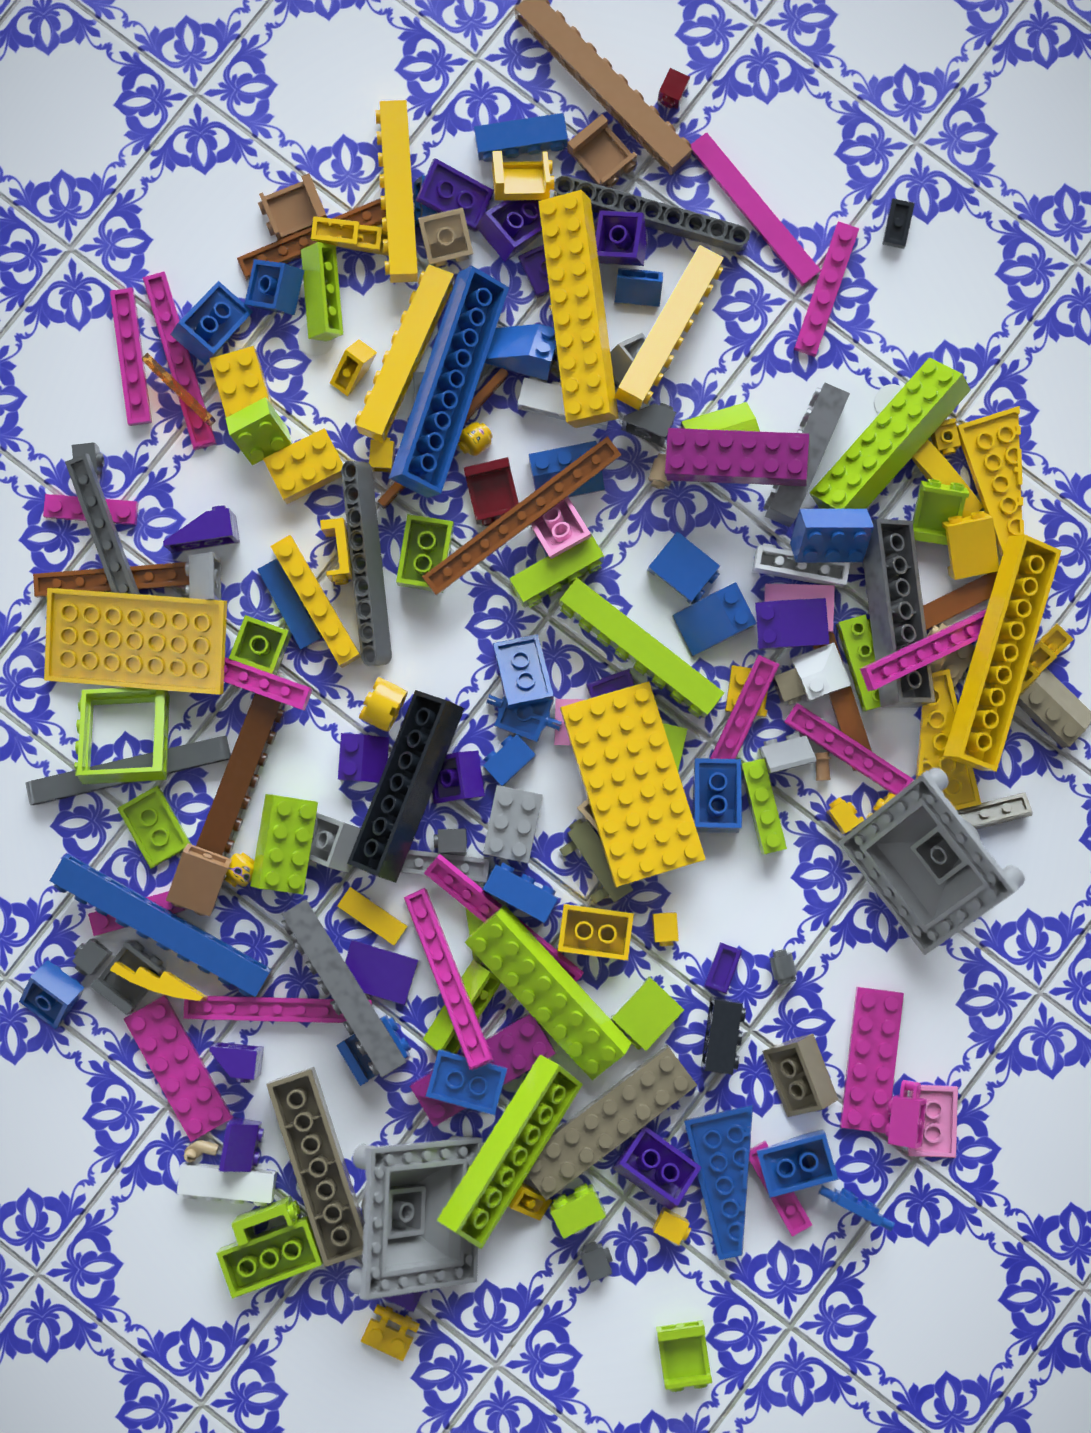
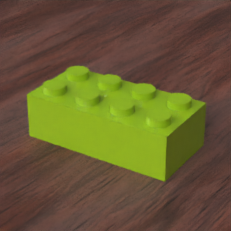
(550, 575)
(284, 844)
(269, 1257)

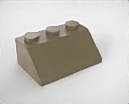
(1055, 709)
(800, 1075)

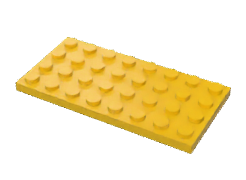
(135, 640)
(632, 784)

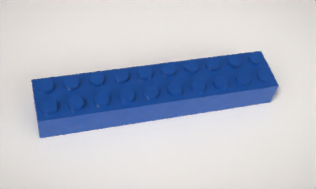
(449, 382)

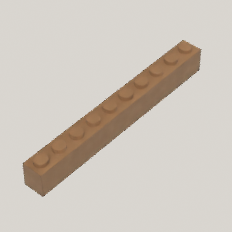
(604, 84)

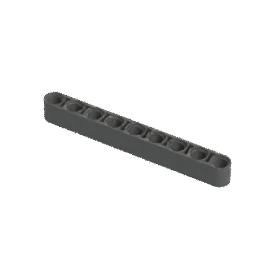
(663, 212)
(366, 563)
(179, 759)

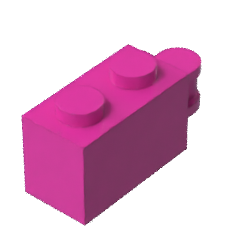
(907, 1117)

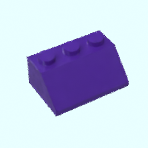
(657, 1168)

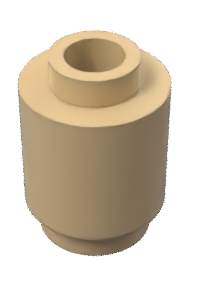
(657, 473)

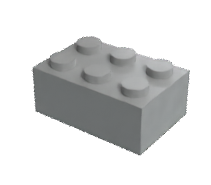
(512, 824)

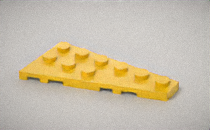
(996, 467)
(933, 737)

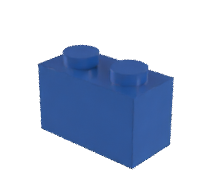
(509, 759)

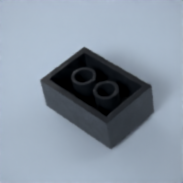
(722, 1035)

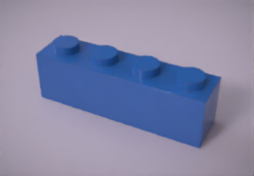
(521, 136)

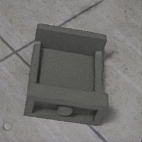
(120, 991)

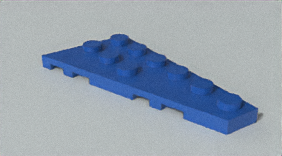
(722, 1149)

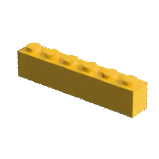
(315, 601)

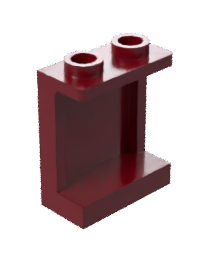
(491, 490)

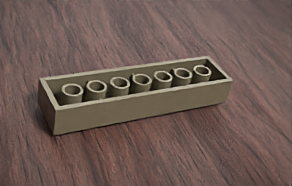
(610, 1121)
(318, 1165)

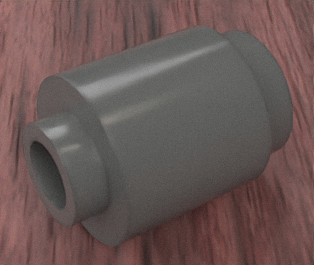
(783, 967)

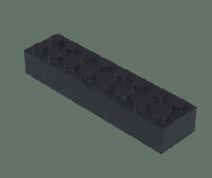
(405, 786)

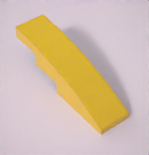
(349, 235)
(935, 466)
(1045, 652)
(166, 984)

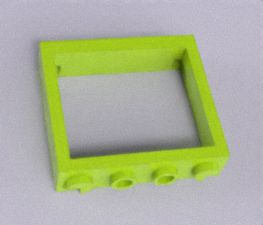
(85, 725)

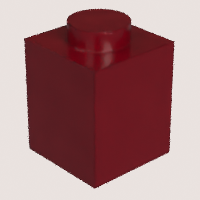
(673, 88)

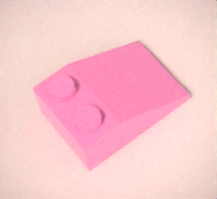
(560, 529)

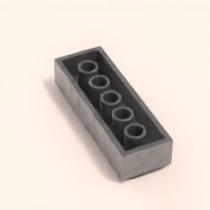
(820, 423)

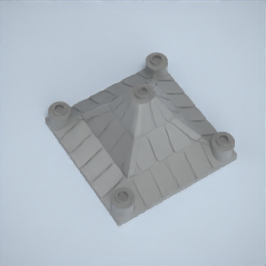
(929, 863)
(400, 1208)

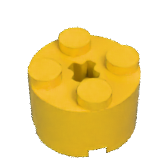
(383, 704)

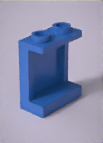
(685, 567)
(358, 1063)

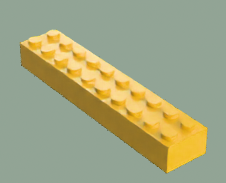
(578, 309)
(1002, 653)

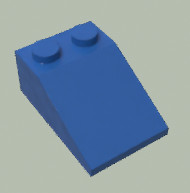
(211, 322)
(524, 349)
(714, 619)
(717, 795)
(797, 1163)

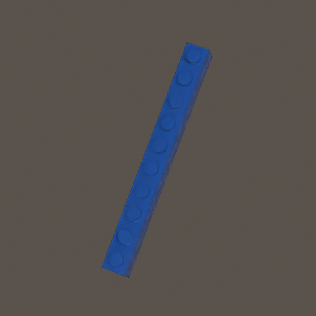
(160, 925)

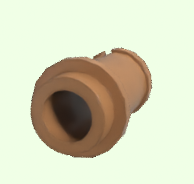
(822, 766)

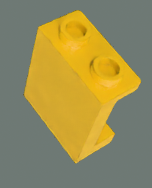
(522, 179)
(338, 528)
(971, 545)

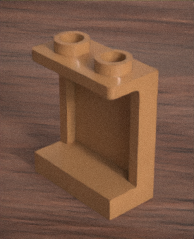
(601, 153)
(292, 208)
(198, 880)

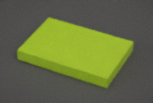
(154, 826)

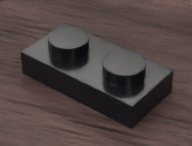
(898, 223)

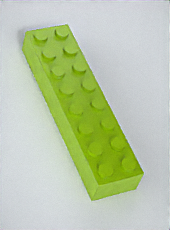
(892, 438)
(640, 648)
(548, 992)
(510, 1151)

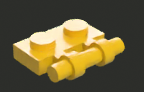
(387, 1339)

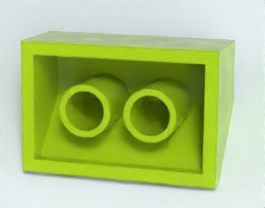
(731, 418)

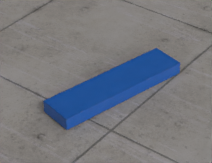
(289, 604)

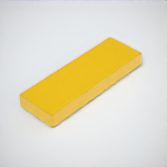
(372, 916)

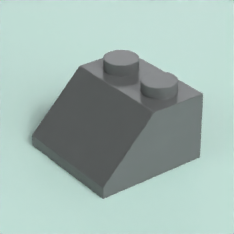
(650, 423)

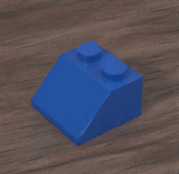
(274, 287)
(51, 994)

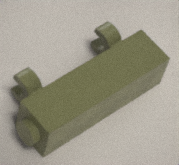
(591, 849)

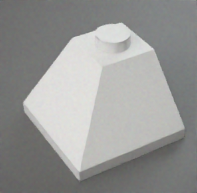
(821, 671)

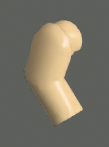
(199, 1147)

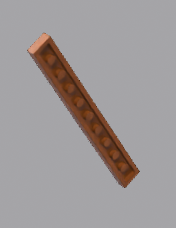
(521, 516)

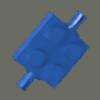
(524, 720)
(850, 1202)

